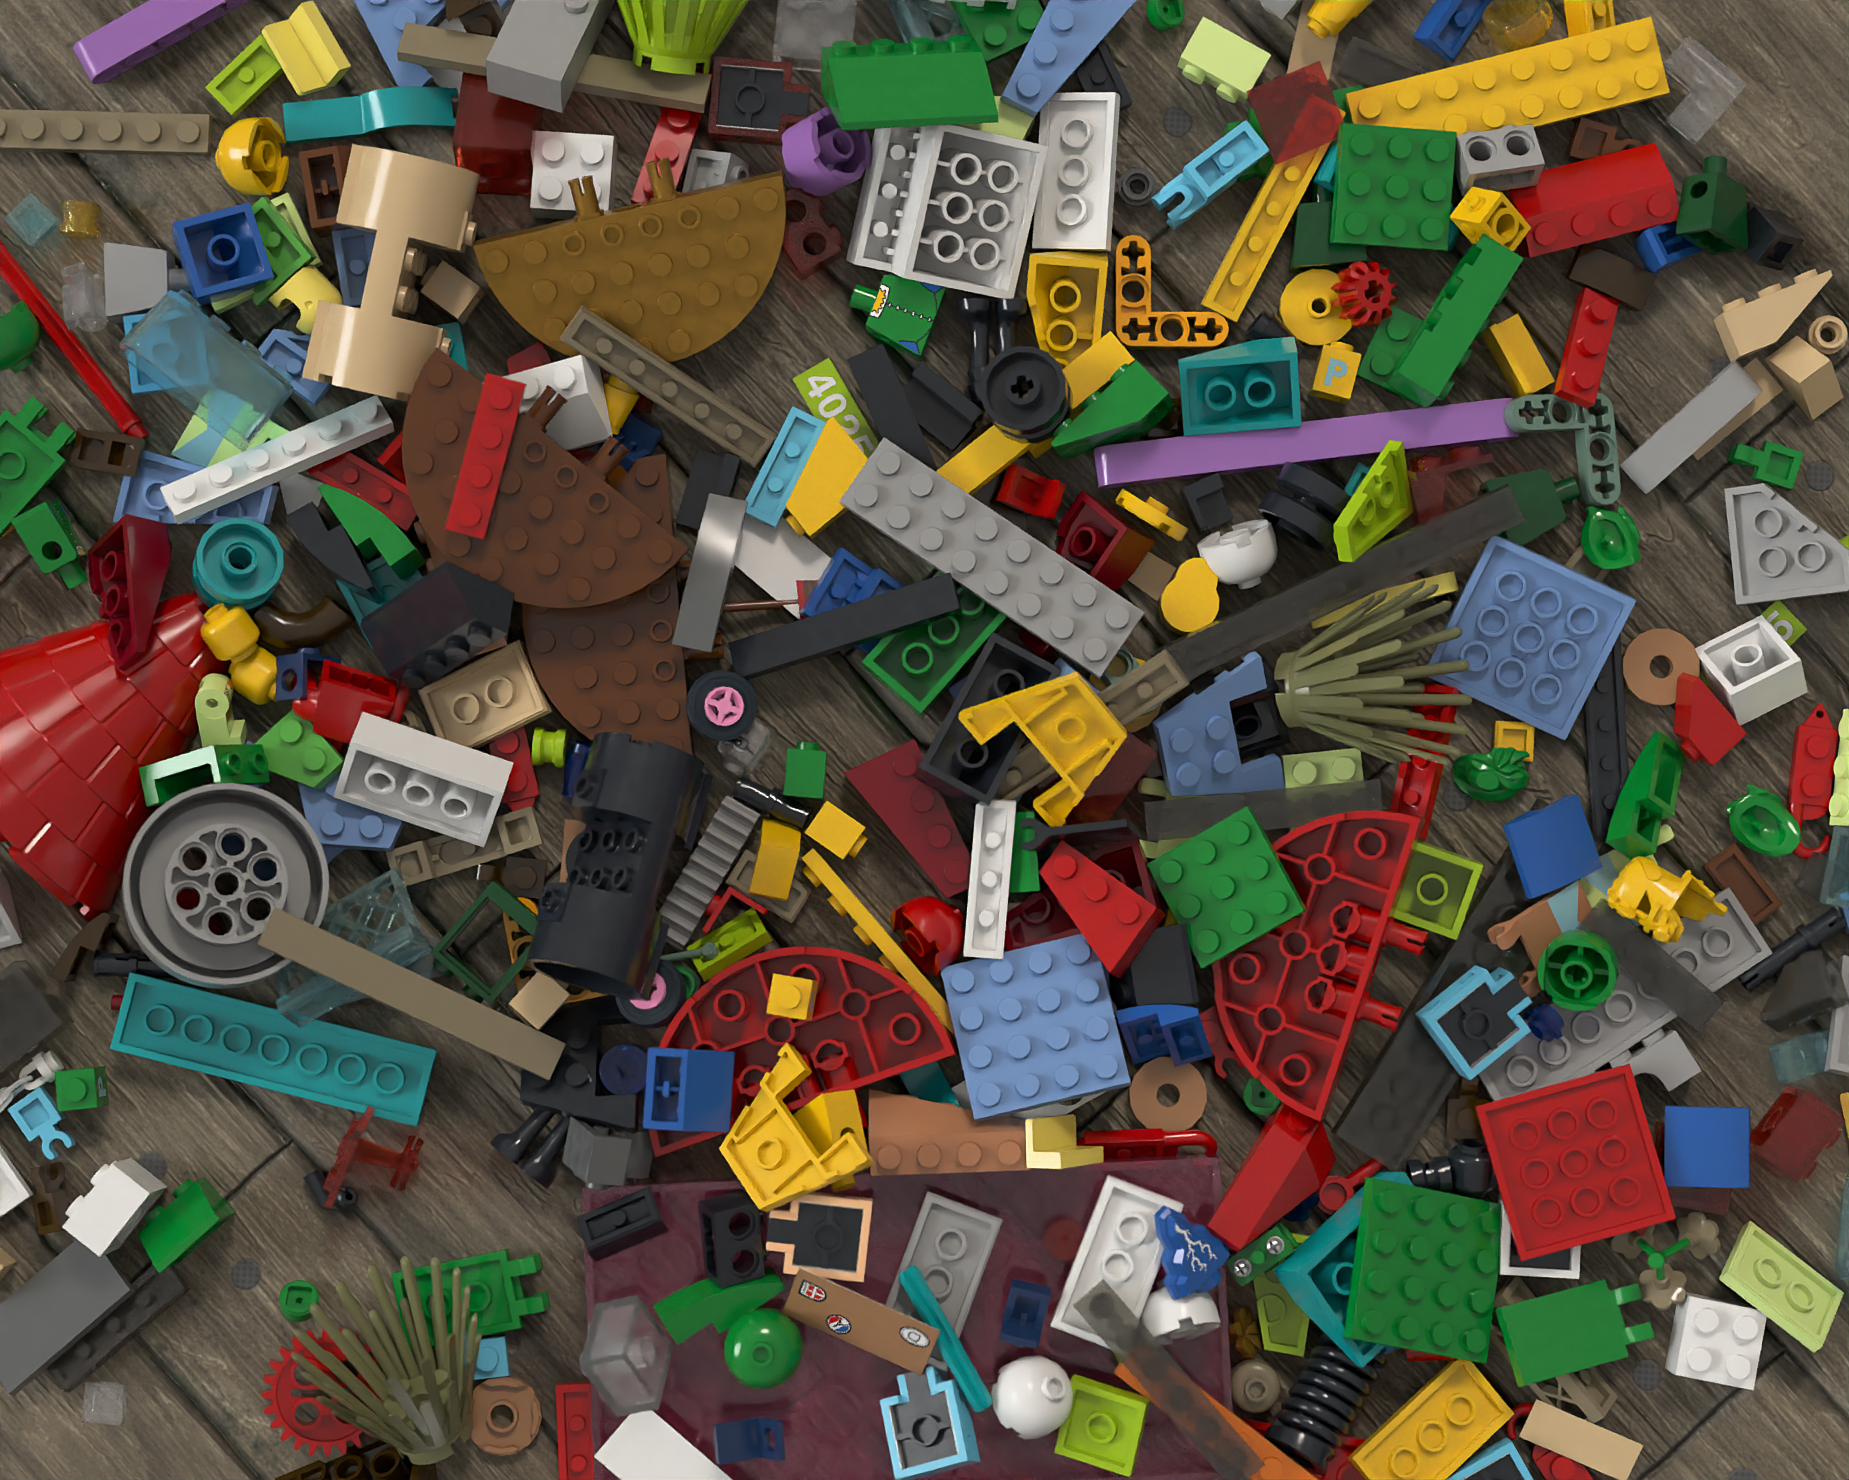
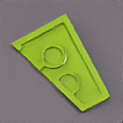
(1376, 506)
(1281, 1319)

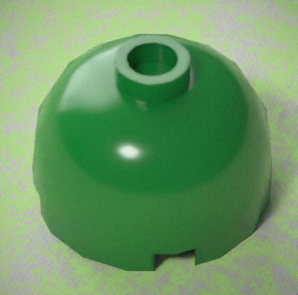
(18, 337)
(1578, 970)
(763, 1348)

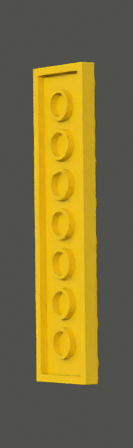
(1525, 85)

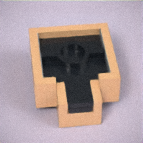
(823, 1235)

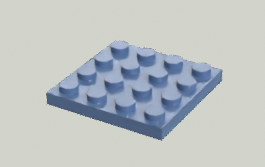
(1531, 635)
(1034, 1027)

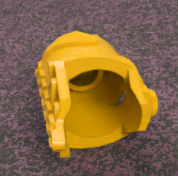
(1659, 898)

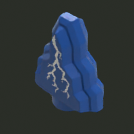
(1189, 1254)

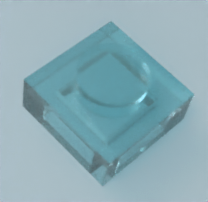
(32, 221)

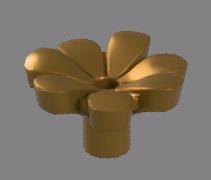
(1244, 1333)

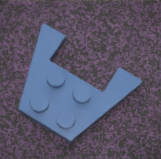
(386, 24)
(1200, 740)
(346, 824)

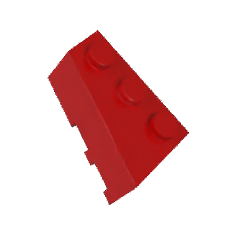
(1101, 906)

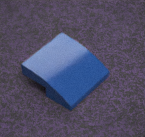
(847, 582)
(1552, 846)
(1163, 1031)
(1707, 1146)

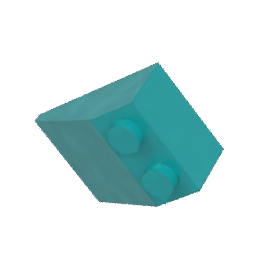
(1241, 388)

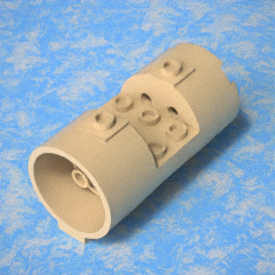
(408, 207)

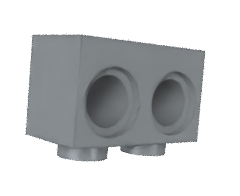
(1497, 165)

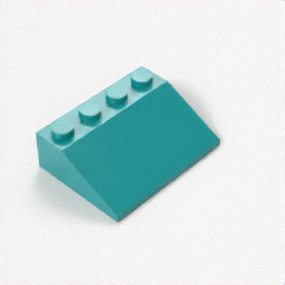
(1321, 1273)

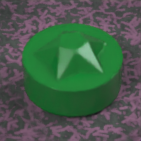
(1165, 13)
(1259, 1098)
(296, 1300)

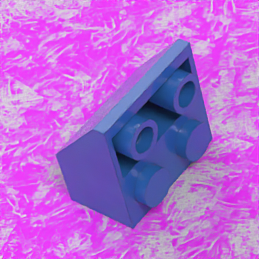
(689, 1089)

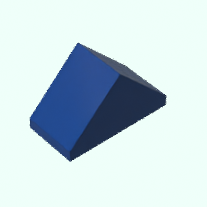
(1663, 248)

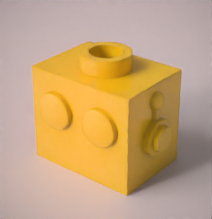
(1490, 214)

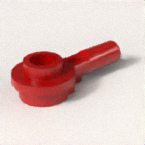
(1338, 1190)

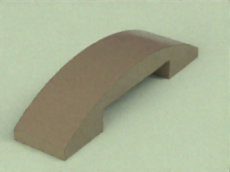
(447, 855)

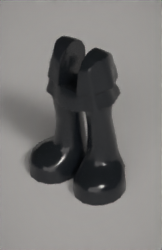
(978, 316)
(540, 1162)

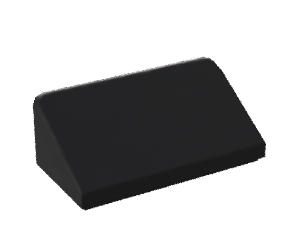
(622, 1224)

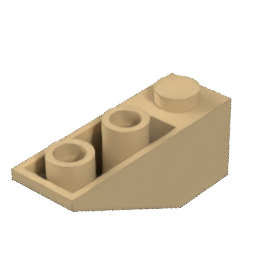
(1760, 323)

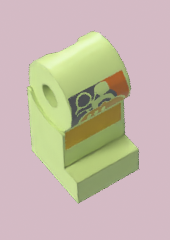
(216, 714)

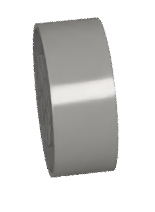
(199, 821)

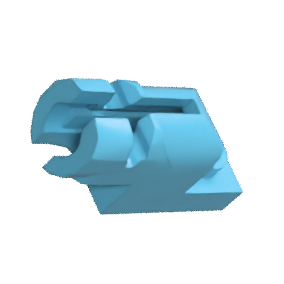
(1211, 173)

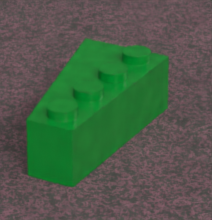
(1454, 321)

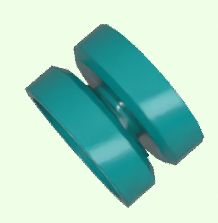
(243, 545)

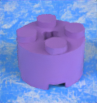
(822, 155)

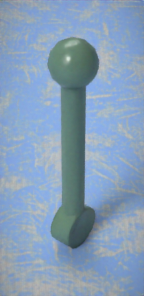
(709, 951)

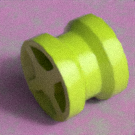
(549, 746)

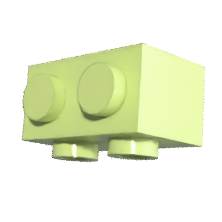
(1223, 61)

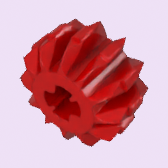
(1378, 297)

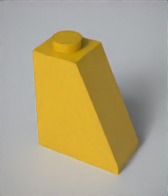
(824, 481)

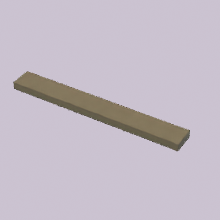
(599, 75)
(411, 993)

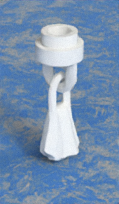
(47, 1065)

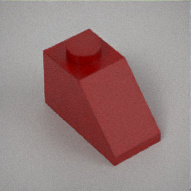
(1703, 722)

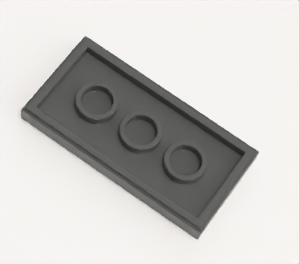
(56, 1311)

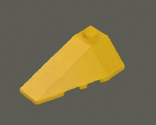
(1067, 301)

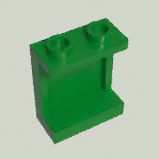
(226, 763)

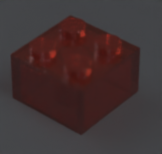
(1794, 1134)

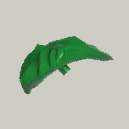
(1610, 538)
(1491, 775)
(1763, 823)

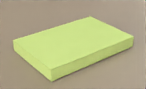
(1781, 1286)

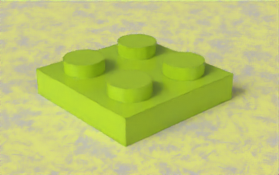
(1103, 1426)

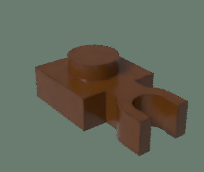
(1595, 139)

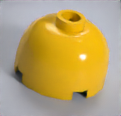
(252, 156)

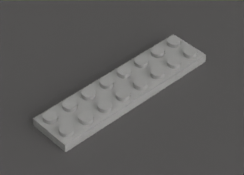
(992, 558)
(1709, 949)

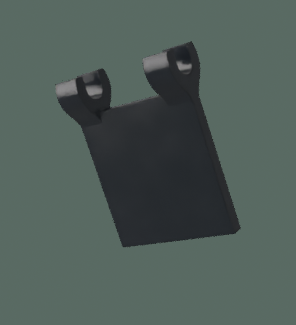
(1077, 834)

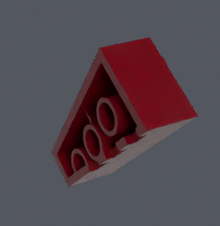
(915, 815)

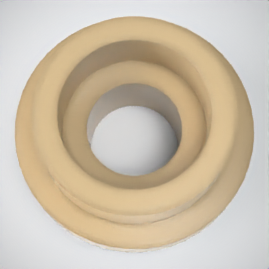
(1838, 331)

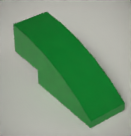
(373, 531)
(1647, 798)
(705, 1302)

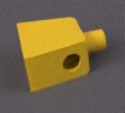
(827, 1121)

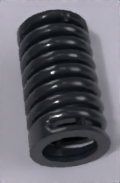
(1330, 1405)

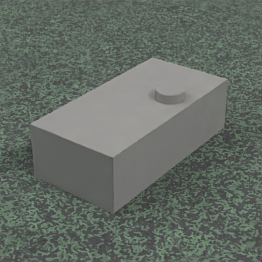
(544, 49)

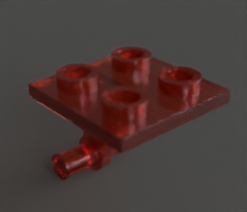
(1296, 112)
(1429, 477)
(356, 1148)

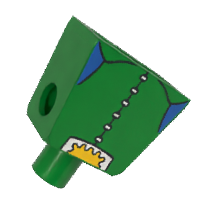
(901, 312)
(40, 530)

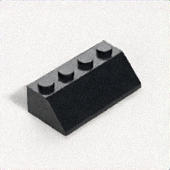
(437, 624)
(956, 759)

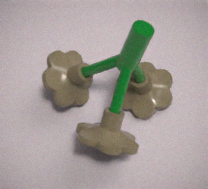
(1662, 1284)

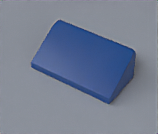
(1450, 25)

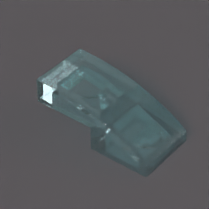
(1800, 1056)

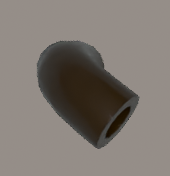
(304, 629)

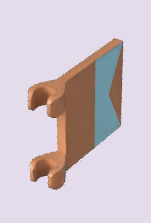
(1539, 925)

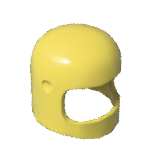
(305, 291)

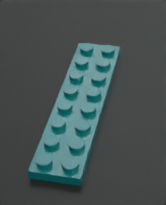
(270, 1052)

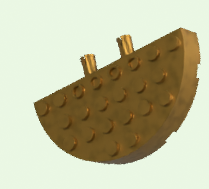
(658, 270)

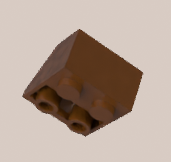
(323, 182)

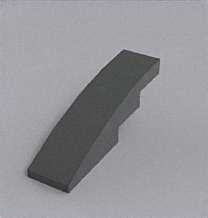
(710, 573)

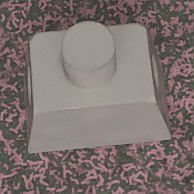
(138, 279)

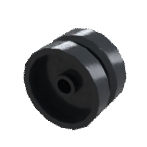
(1022, 372)
(1304, 506)

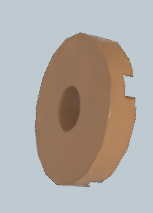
(1637, 659)
(1144, 1090)
(525, 1407)

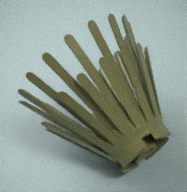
(1329, 684)
(421, 1405)

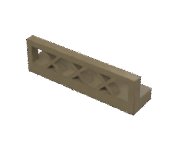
(1580, 1387)

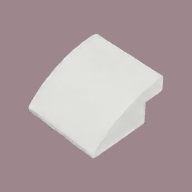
(948, 206)

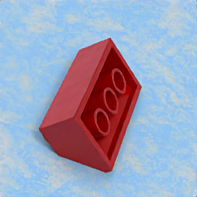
(1595, 200)

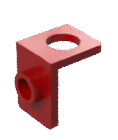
(719, 903)

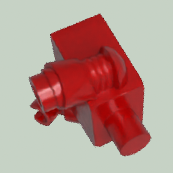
(342, 698)

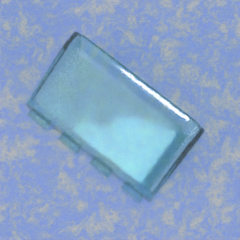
(207, 368)

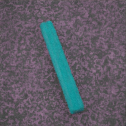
(947, 1339)

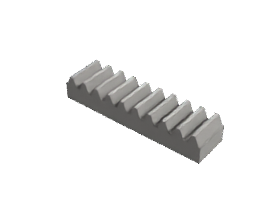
(707, 870)

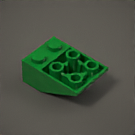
(1118, 414)

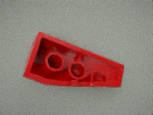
(1276, 1176)

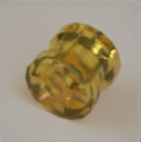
(79, 219)

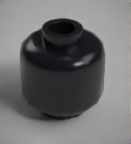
(1471, 1168)

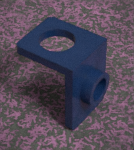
(299, 662)
(748, 1440)

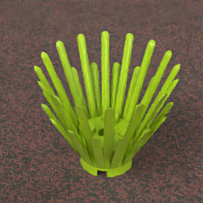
(678, 31)

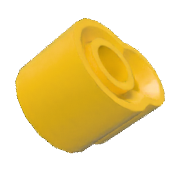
(1190, 598)

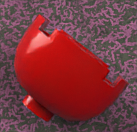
(931, 932)

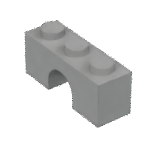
(1662, 1058)

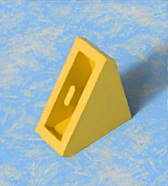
(775, 860)

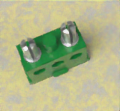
(1262, 1254)

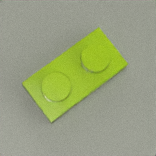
(245, 77)
(734, 941)

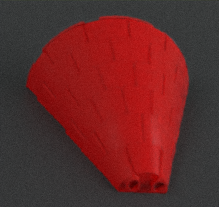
(77, 741)

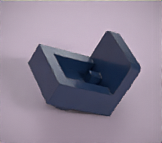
(638, 437)
(1024, 1313)

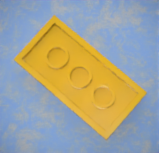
(1434, 1428)

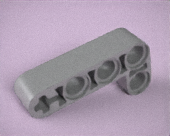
(1691, 427)

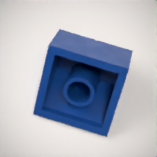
(221, 253)

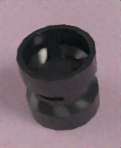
(1430, 1175)

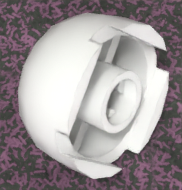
(1242, 553)
(1179, 1318)
(1032, 1396)

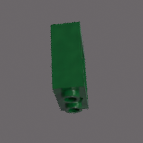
(451, 965)

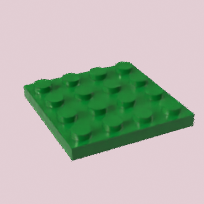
(1424, 1271)

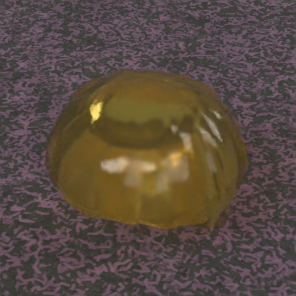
(1517, 23)

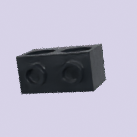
(724, 1241)

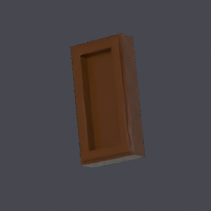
(1734, 870)

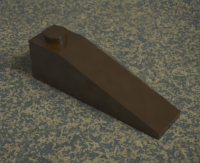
(370, 1462)

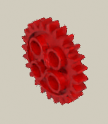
(326, 1428)

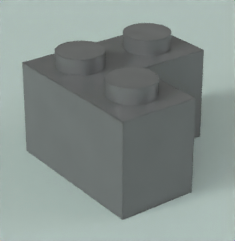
(607, 1153)

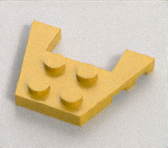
(1065, 725)
(773, 1151)

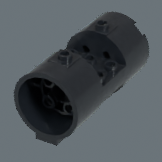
(602, 921)

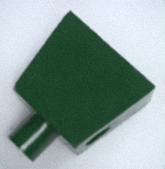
(1713, 210)
(1312, 234)
(1538, 500)

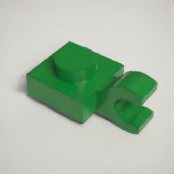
(1772, 463)

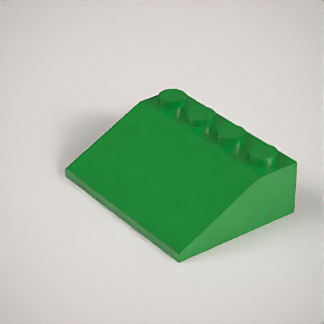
(907, 83)

